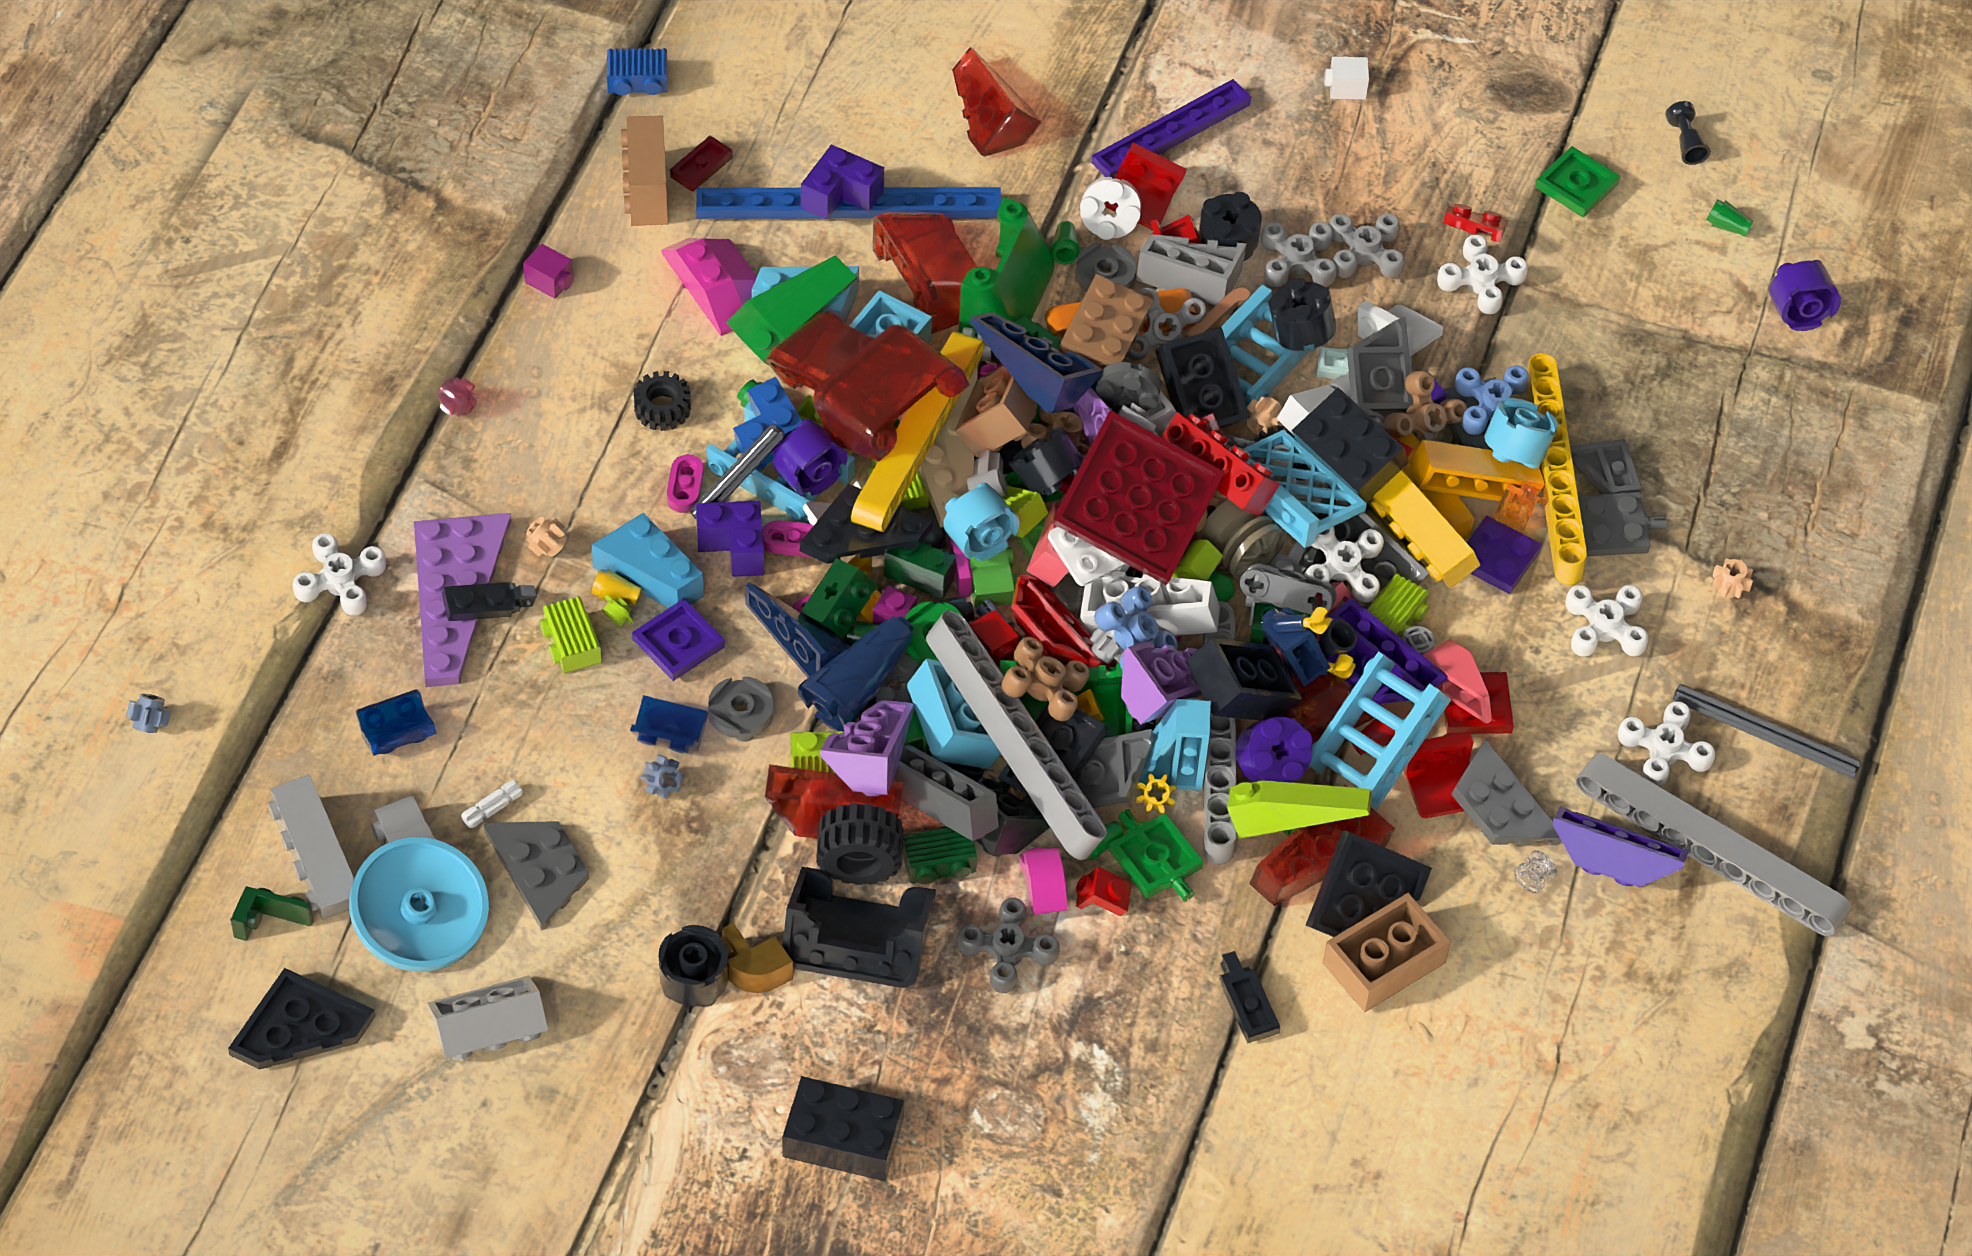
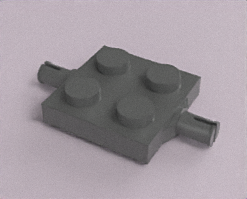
(1616, 524)

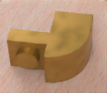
(758, 967)

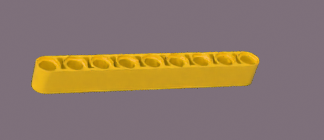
(914, 440)
(1557, 470)

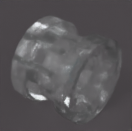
(1535, 871)

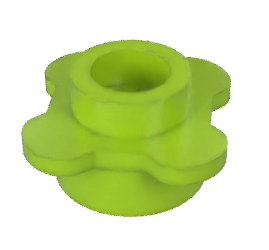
(617, 611)

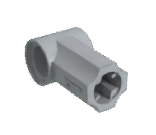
(988, 469)

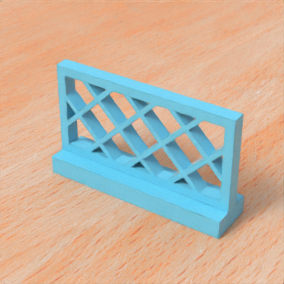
(1295, 514)

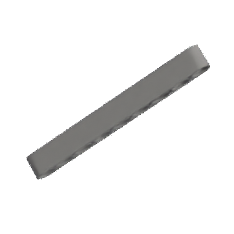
(1016, 736)
(1219, 771)
(1713, 844)

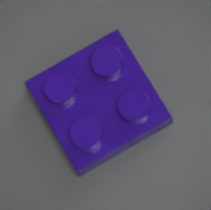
(1502, 553)
(678, 639)

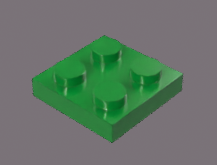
(1577, 181)

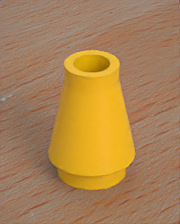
(615, 586)

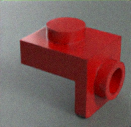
(1182, 227)
(1104, 891)

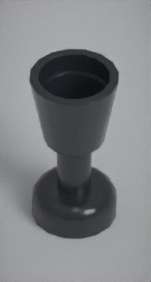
(1692, 145)
(1337, 638)

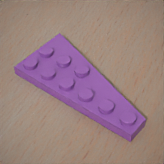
(452, 555)

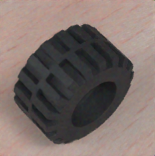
(860, 844)

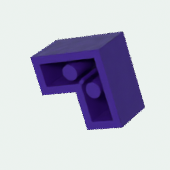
(841, 177)
(734, 529)

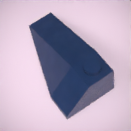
(1043, 372)
(800, 637)

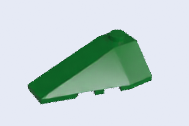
(789, 305)

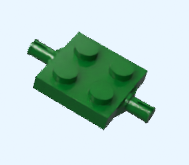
(1155, 855)

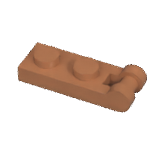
(1221, 312)

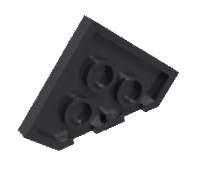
(839, 537)
(1361, 882)
(299, 1021)

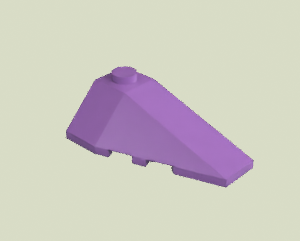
(1155, 680)
(870, 749)

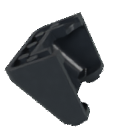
(855, 935)

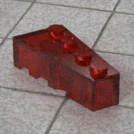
(1307, 853)

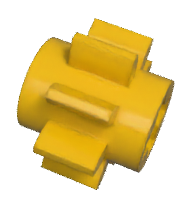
(1160, 786)

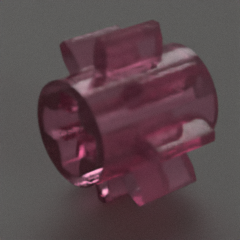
(457, 397)

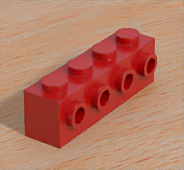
(1242, 482)

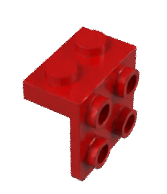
(1436, 771)

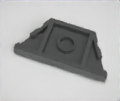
(1380, 370)
(1115, 768)
(1501, 802)
(539, 863)

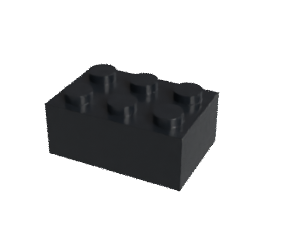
(1203, 378)
(1351, 445)
(1243, 679)
(843, 1128)

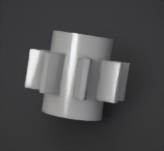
(1105, 646)

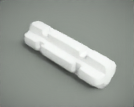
(492, 804)

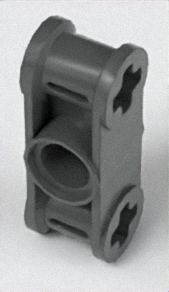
(1287, 588)

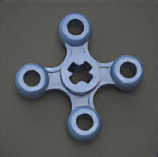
(1488, 394)
(1136, 625)

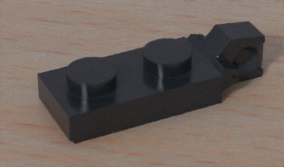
(486, 600)
(1247, 999)

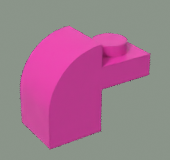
(1044, 880)

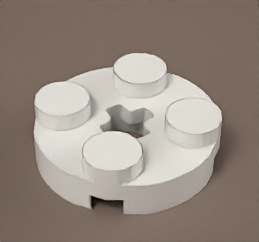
(1106, 224)

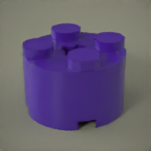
(1804, 294)
(809, 458)
(1289, 742)

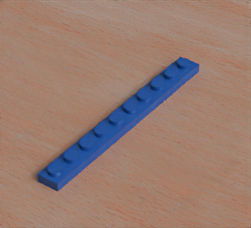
(786, 203)

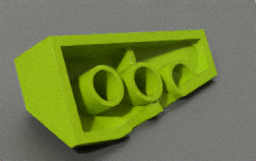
(1282, 806)

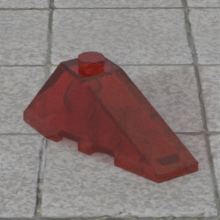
(993, 109)

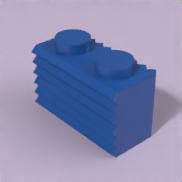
(637, 71)

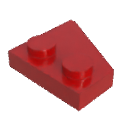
(1463, 218)

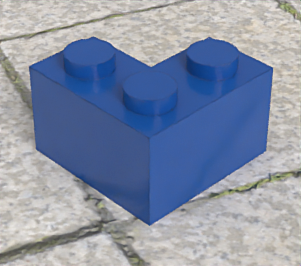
(770, 407)

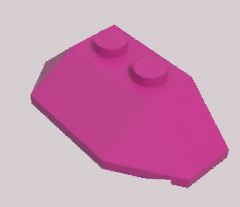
(713, 276)

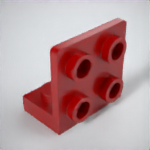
(1154, 180)

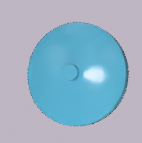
(418, 904)

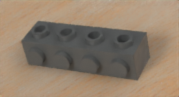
(946, 794)

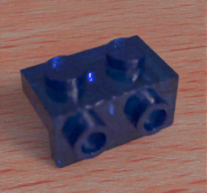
(395, 722)
(670, 724)

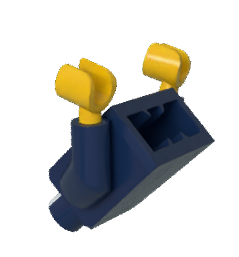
(1299, 647)

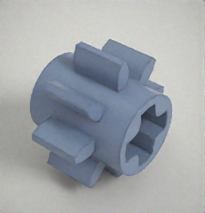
(148, 713)
(662, 776)

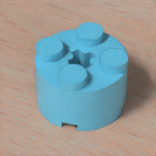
(1520, 432)
(980, 522)

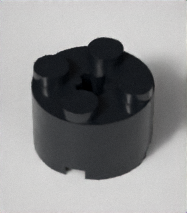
(1231, 221)
(1302, 315)
(1047, 462)
(693, 966)

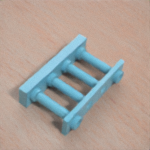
(1241, 326)
(765, 487)
(1408, 731)

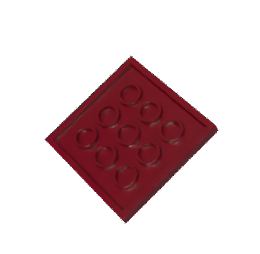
(1138, 497)

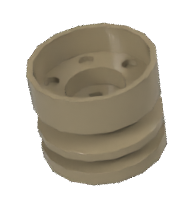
(1242, 537)

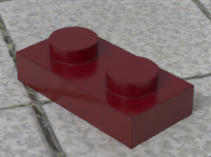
(701, 163)

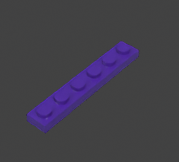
(1176, 126)

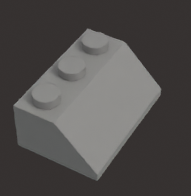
(488, 1017)

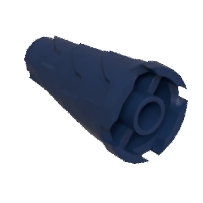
(853, 676)

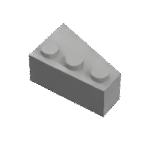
(1201, 268)

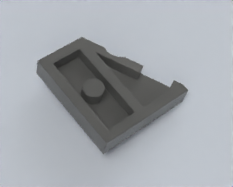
(1607, 466)

